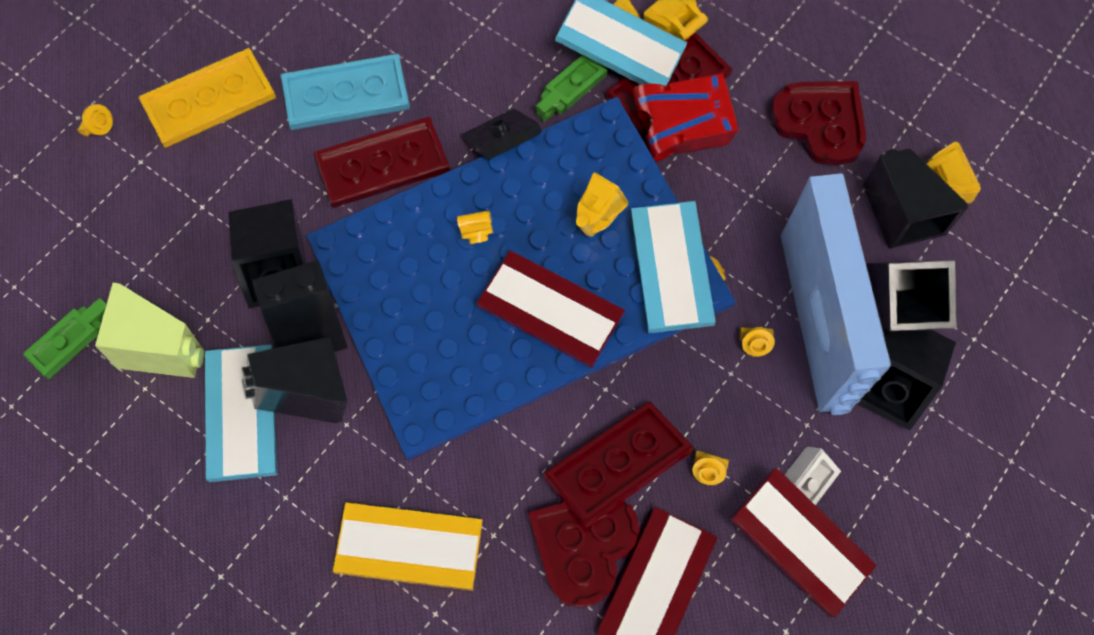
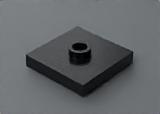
(501, 133)

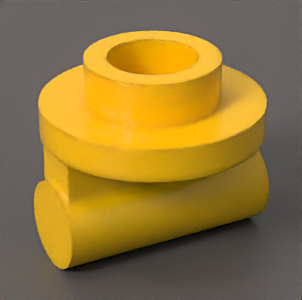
(95, 120)
(475, 226)
(757, 340)
(709, 468)

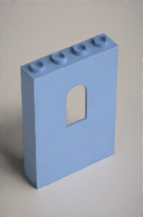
(833, 295)

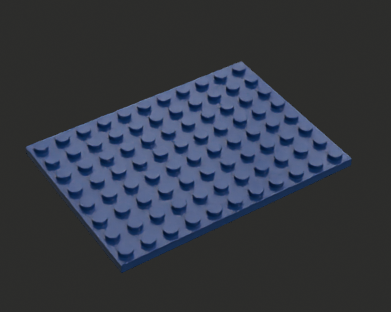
(415, 283)

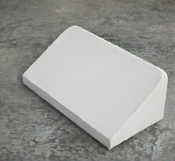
(813, 473)

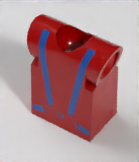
(686, 115)

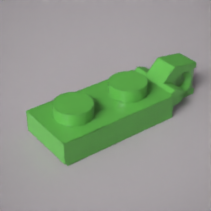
(569, 87)
(66, 339)

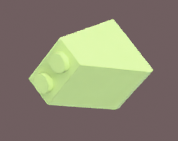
(146, 338)

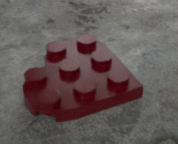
(823, 116)
(582, 559)

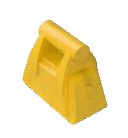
(673, 15)
(956, 171)
(599, 205)

